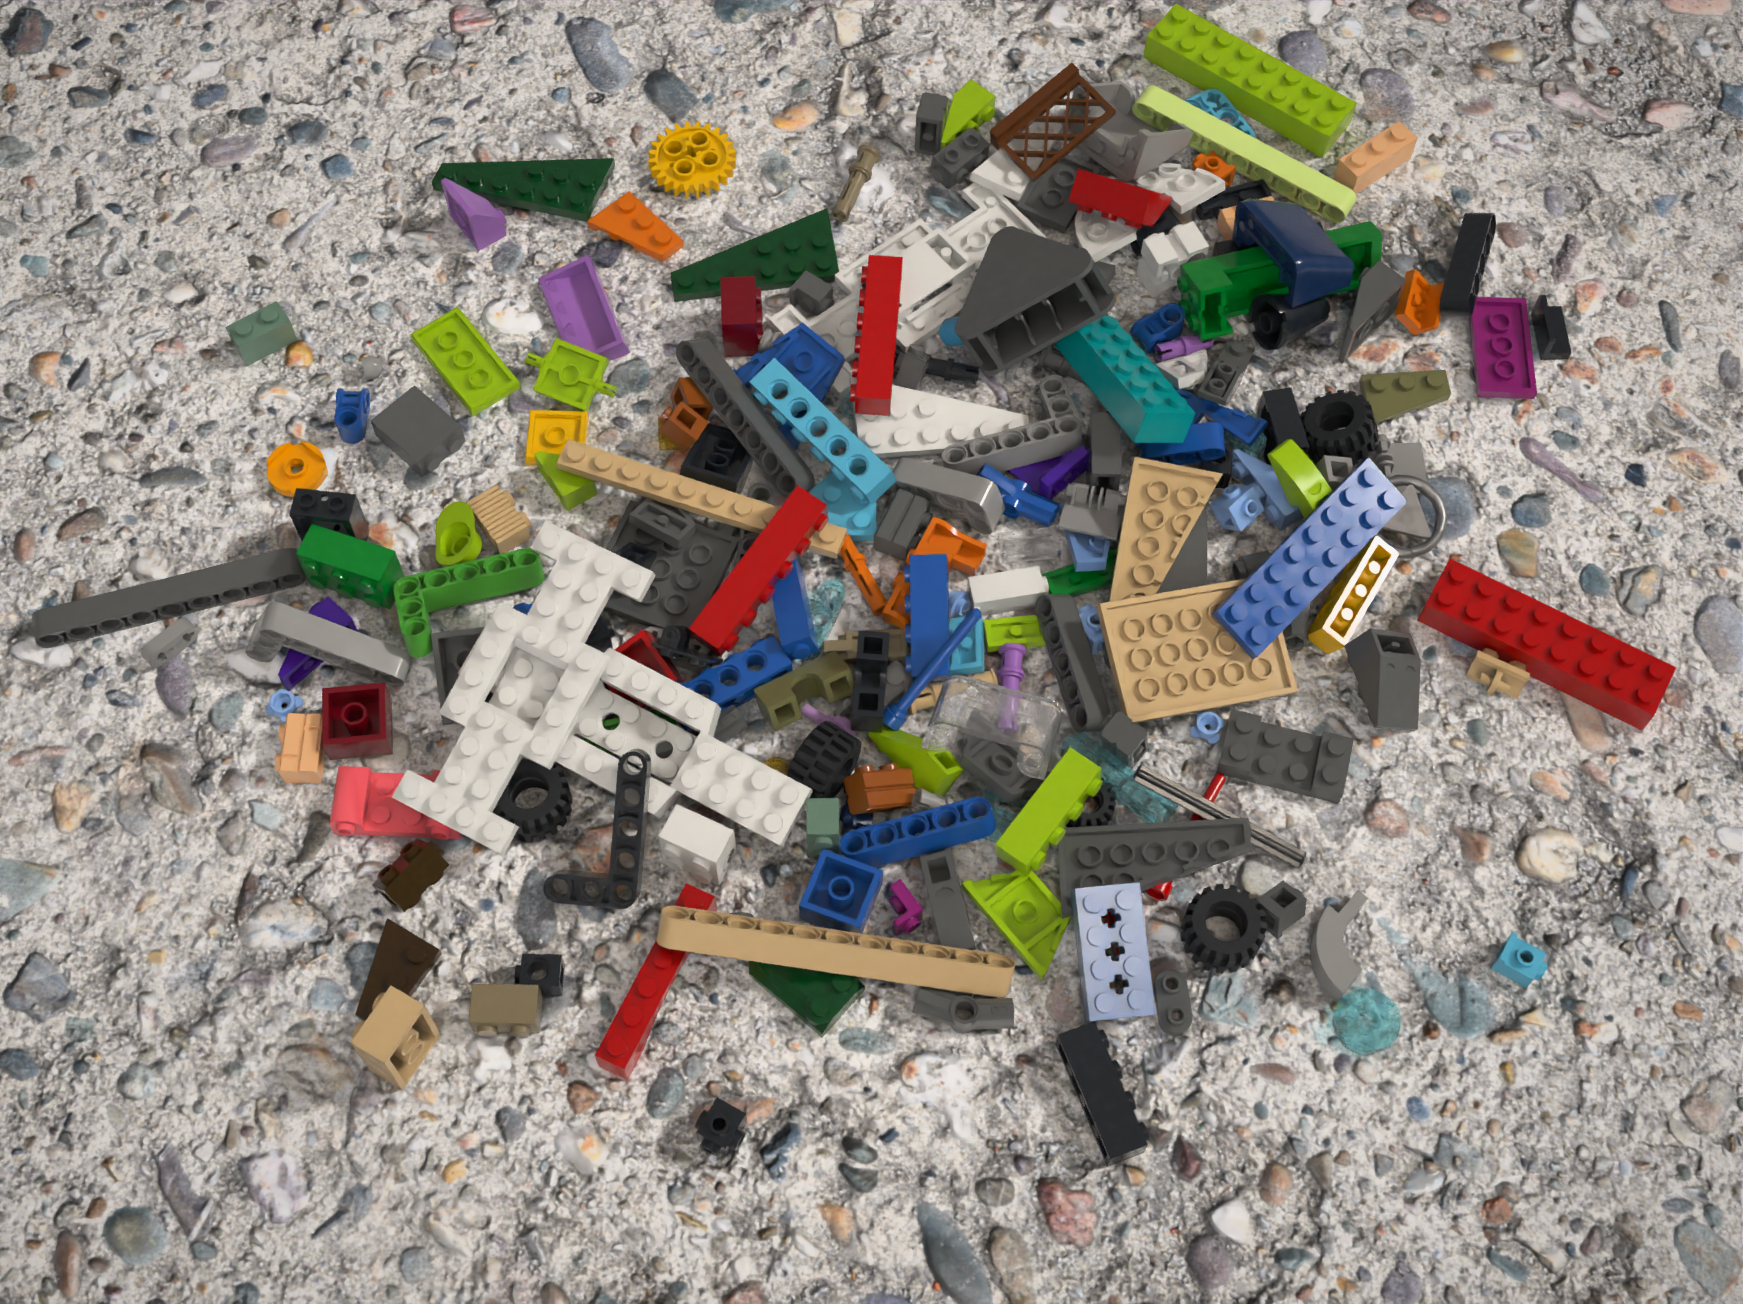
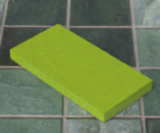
(465, 361)

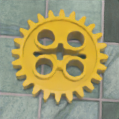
(692, 159)

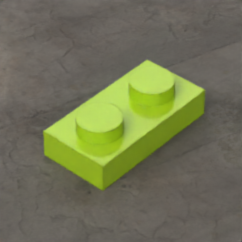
(1019, 630)

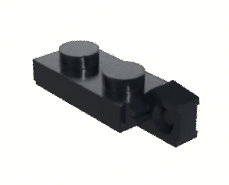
(1232, 196)

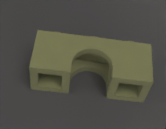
(822, 677)

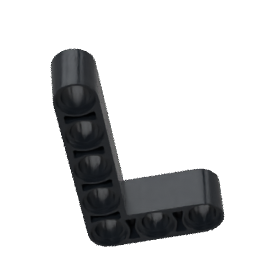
(620, 844)

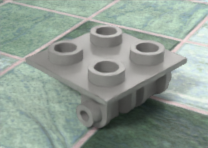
(1399, 459)
(1091, 512)

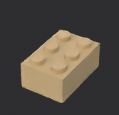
(395, 1037)

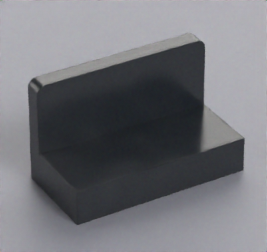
(1550, 330)

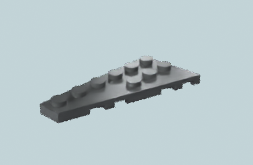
(1145, 852)

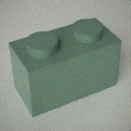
(261, 333)
(822, 826)

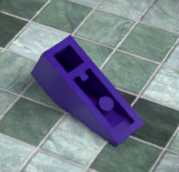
(299, 665)

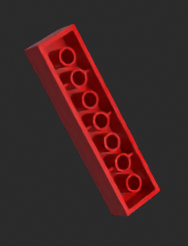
(1549, 643)

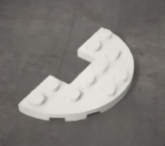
(1185, 187)

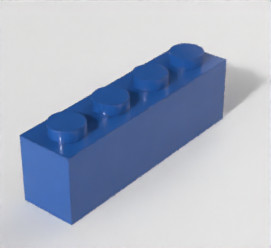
(929, 612)

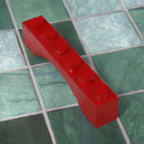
(637, 1014)

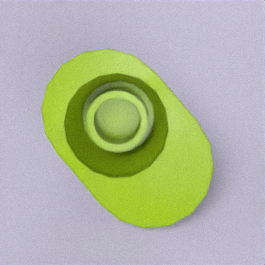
(456, 535)

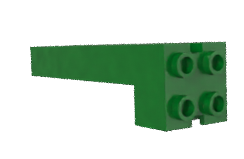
(1229, 282)

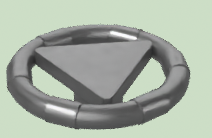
(1411, 519)

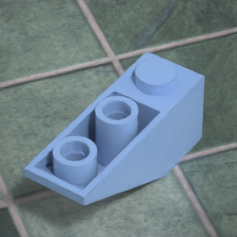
(1265, 481)

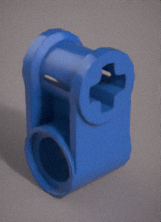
(1155, 327)
(352, 414)

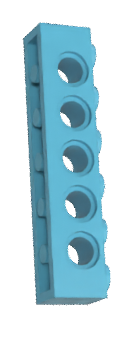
(777, 379)

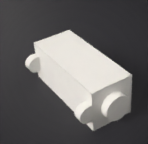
(1006, 590)

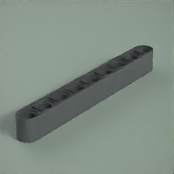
(167, 598)

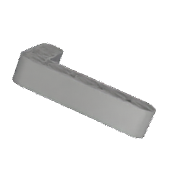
(1024, 443)
(326, 641)

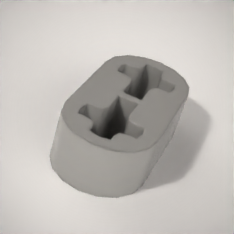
(169, 642)

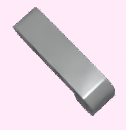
(952, 490)

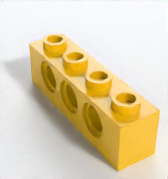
(1351, 596)

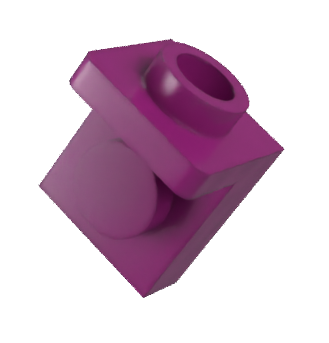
(904, 903)

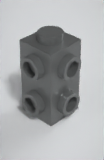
(959, 158)

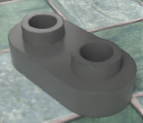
(1172, 1001)

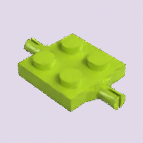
(571, 375)

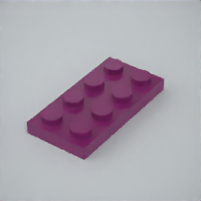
(1502, 348)

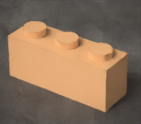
(1375, 157)

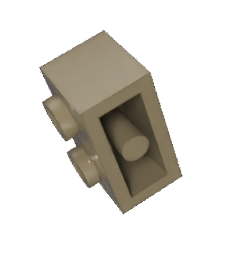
(505, 1009)

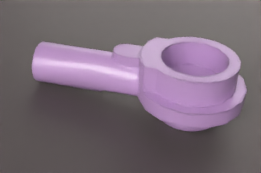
(818, 717)

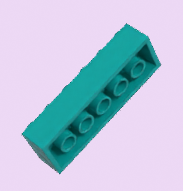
(1127, 382)

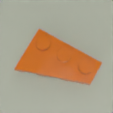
(634, 223)

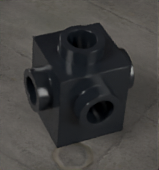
(721, 1117)

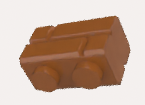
(879, 789)

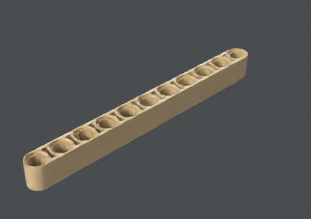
(835, 951)

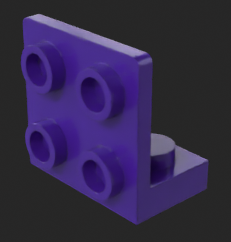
(1055, 474)

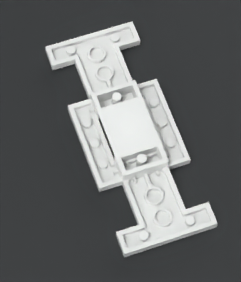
(928, 264)
(538, 693)

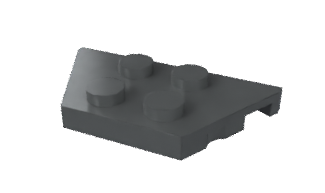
(997, 768)

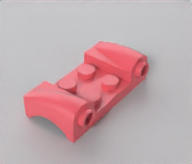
(366, 807)

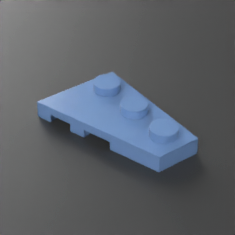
(1086, 550)

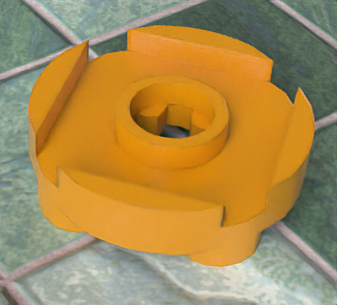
(287, 455)

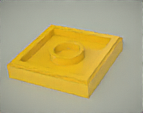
(551, 429)

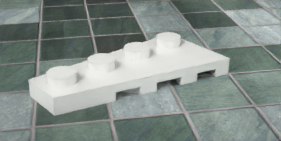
(1003, 175)

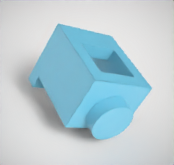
(1510, 962)

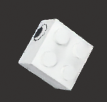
(697, 845)

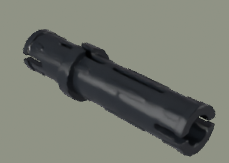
(949, 369)

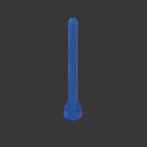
(896, 713)

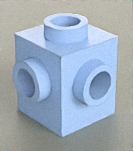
(1237, 507)

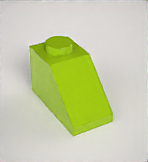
(568, 487)

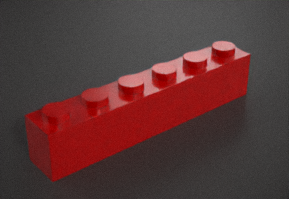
(878, 335)
(759, 571)

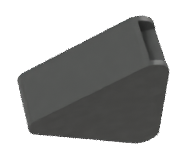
(1029, 298)

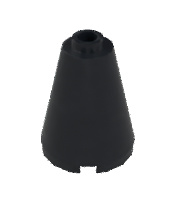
(1280, 323)

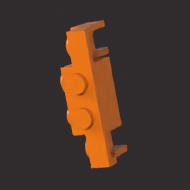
(939, 538)

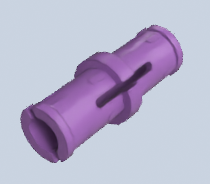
(1181, 346)

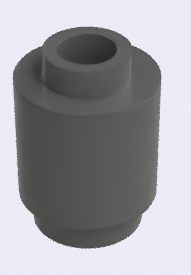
(1247, 564)

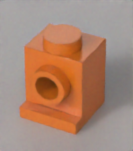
(1216, 166)

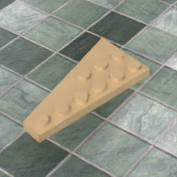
(1156, 521)

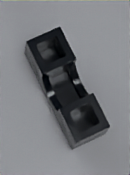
(870, 681)

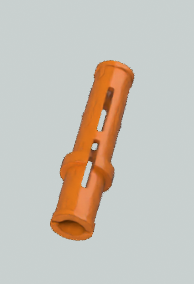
(855, 564)

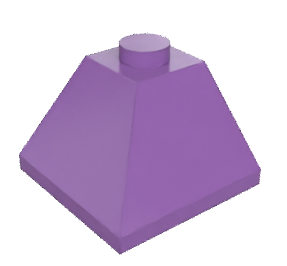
(474, 215)

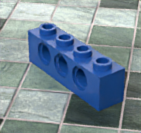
(735, 667)

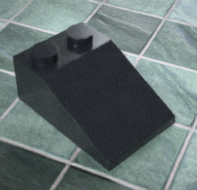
(718, 460)

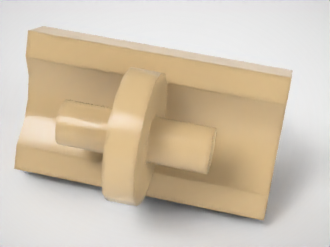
(1498, 674)

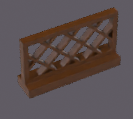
(1041, 103)

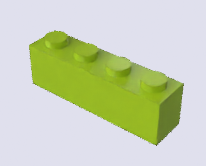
(1049, 811)

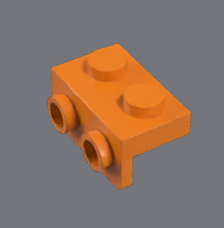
(1419, 304)

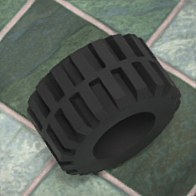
(1337, 412)
(825, 760)
(547, 815)
(1227, 904)

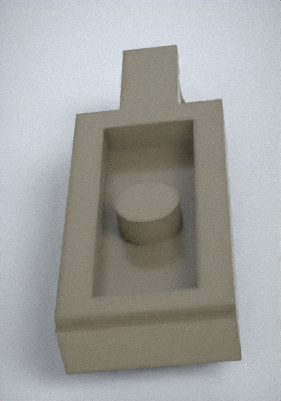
(847, 645)

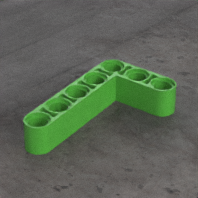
(460, 585)

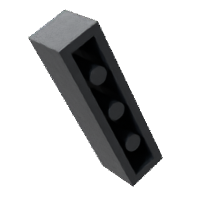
(1102, 1094)

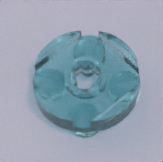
(1381, 1010)

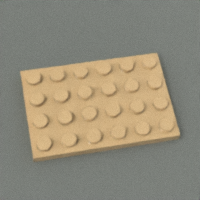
(1180, 660)

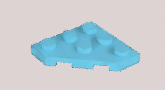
(845, 508)

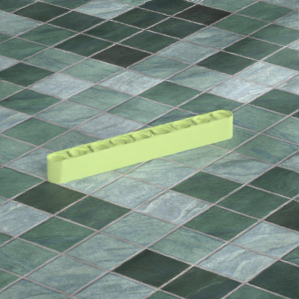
(1247, 154)

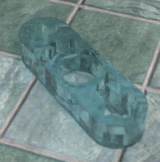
(819, 606)

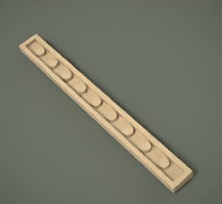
(684, 493)

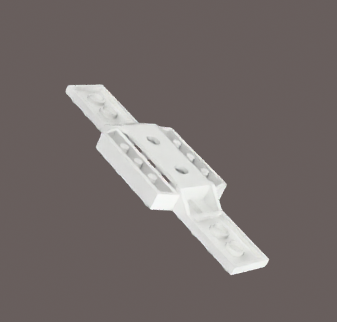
(698, 765)

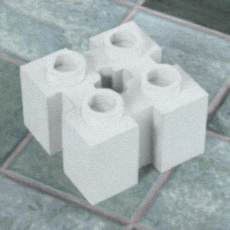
(1165, 253)

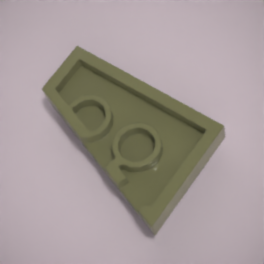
(1403, 391)

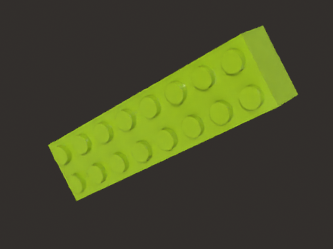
(1249, 79)

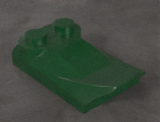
(811, 995)

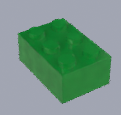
(349, 566)

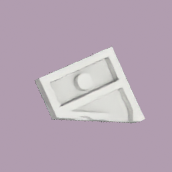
(1185, 371)

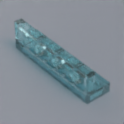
(1135, 797)

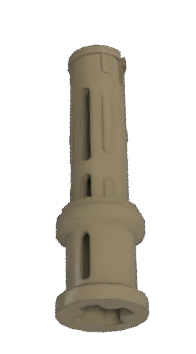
(859, 173)

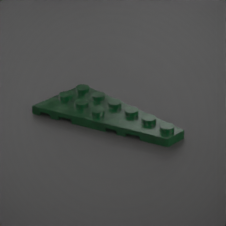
(546, 186)
(773, 258)

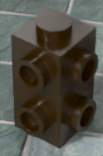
(411, 874)

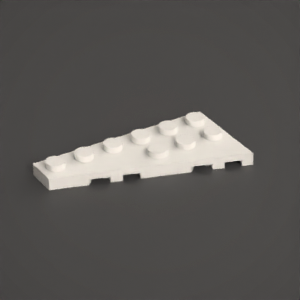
(928, 423)

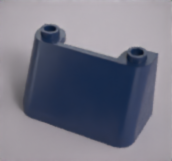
(1297, 245)

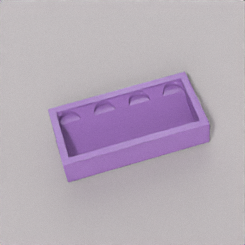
(583, 309)

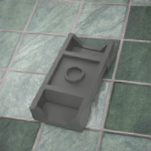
(1285, 757)

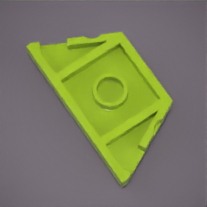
(1023, 914)

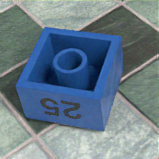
(840, 893)

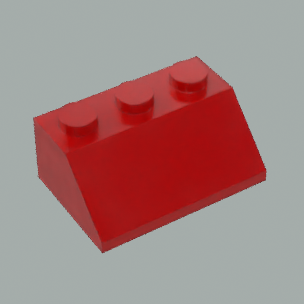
(1117, 199)

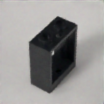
(1283, 420)
(338, 513)

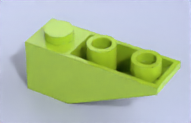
(969, 108)
(930, 769)

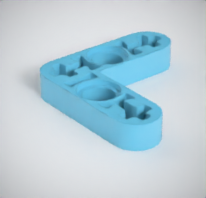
(1224, 108)

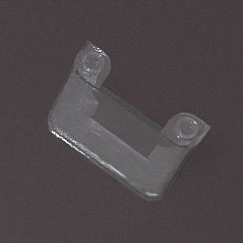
(997, 716)

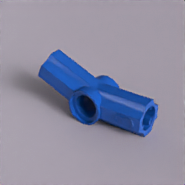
(1020, 499)

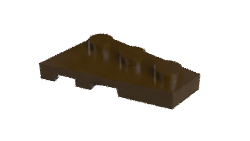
(399, 961)

